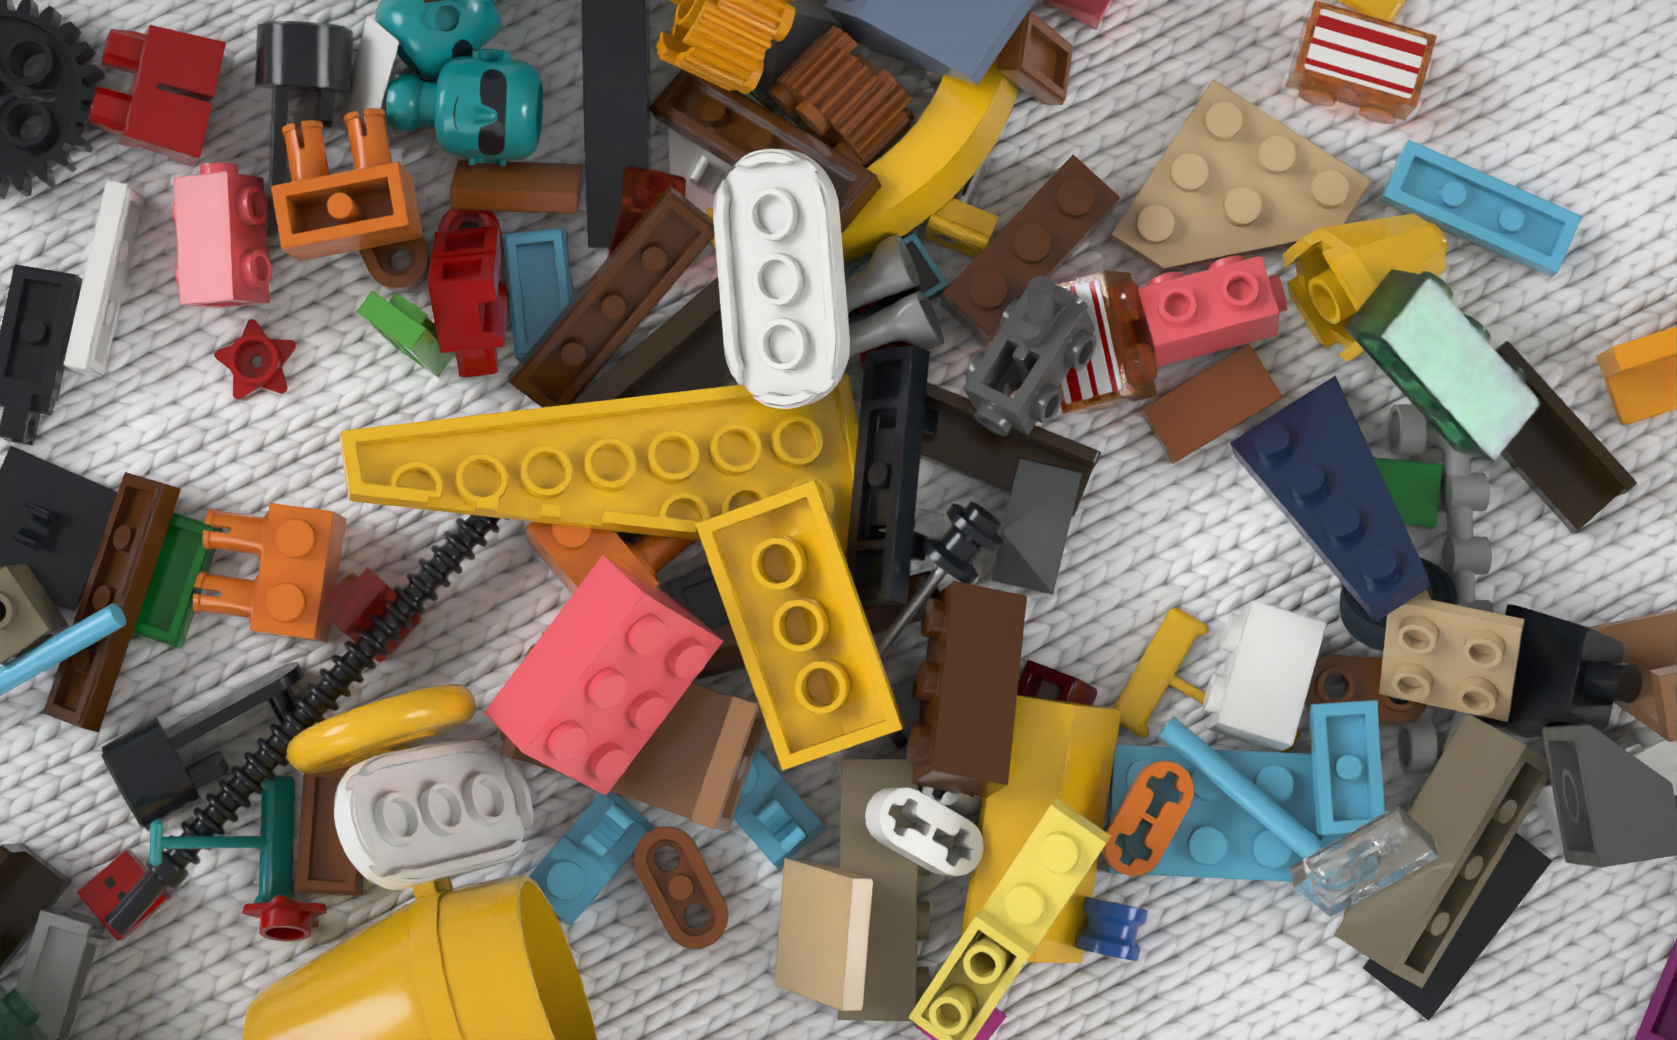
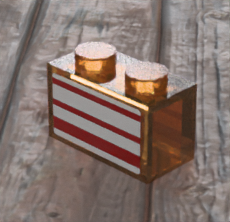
(1360, 63)
(1122, 362)

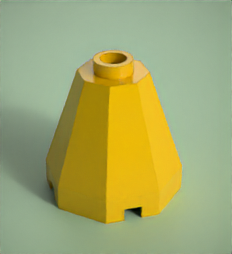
(1348, 261)

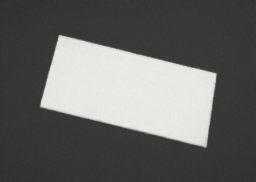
(370, 70)

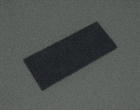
(1502, 893)

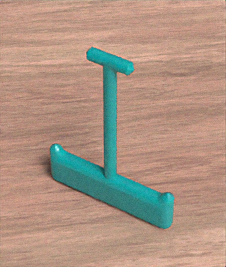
(274, 839)

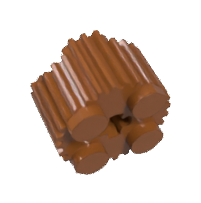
(844, 98)

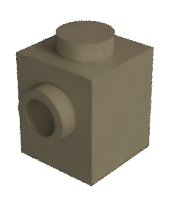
(25, 612)

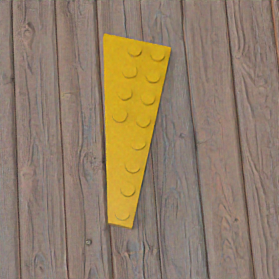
(614, 462)

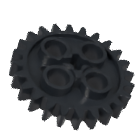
(65, 73)

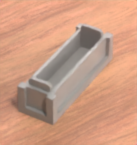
(59, 966)

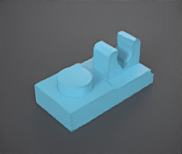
(1346, 765)
(774, 813)
(590, 855)

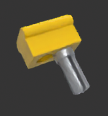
(960, 224)

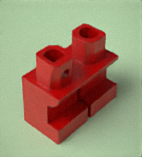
(168, 92)
(468, 298)

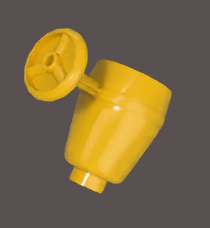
(452, 960)

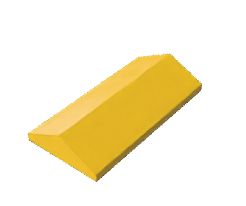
(800, 625)
(1059, 754)

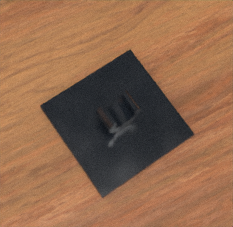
(51, 523)

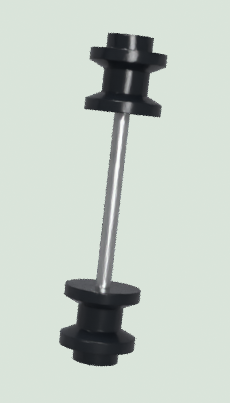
(970, 533)

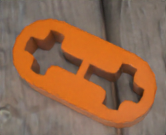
(1161, 826)

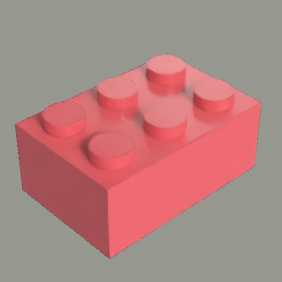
(603, 676)

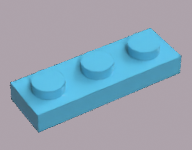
(1481, 208)

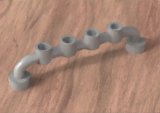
(1462, 557)

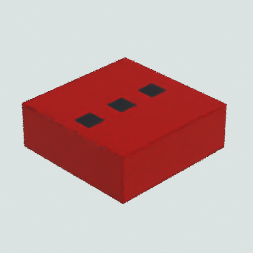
(112, 885)

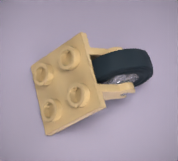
(1441, 649)

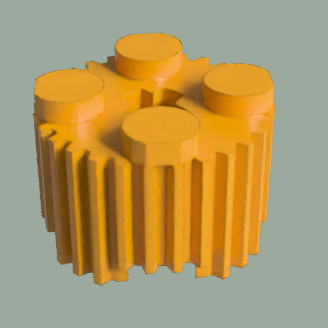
(725, 39)

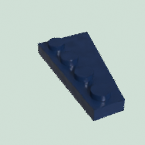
(1333, 494)

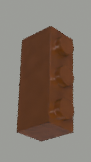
(1029, 247)
(967, 689)

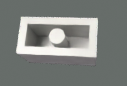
(1264, 675)

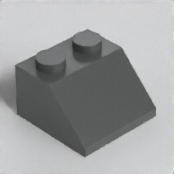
(1608, 800)

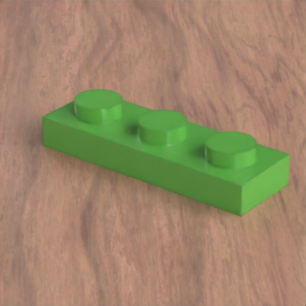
(405, 329)

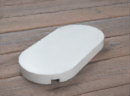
(781, 278)
(432, 812)

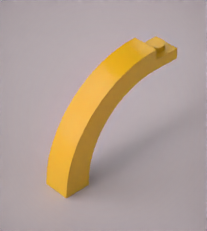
(931, 159)

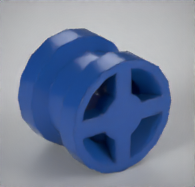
(1111, 929)

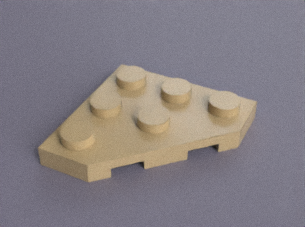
(1234, 188)

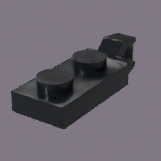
(34, 347)

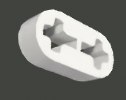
(930, 819)

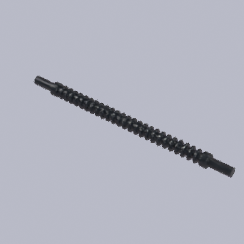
(307, 713)

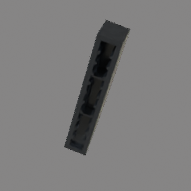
(614, 104)

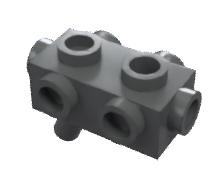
(1032, 352)

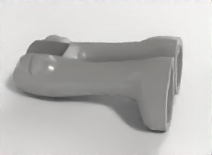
(907, 319)

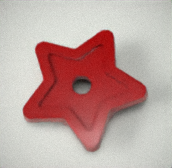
(240, 354)
(285, 918)

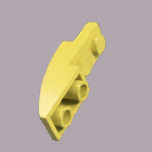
(1010, 925)

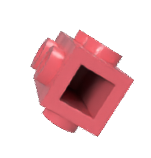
(221, 238)
(1211, 309)

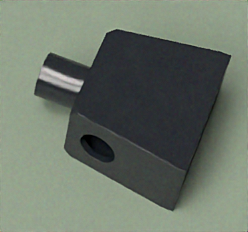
(1565, 676)

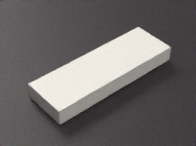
(104, 280)

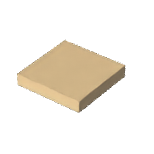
(823, 933)

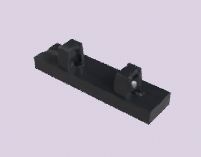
(888, 473)

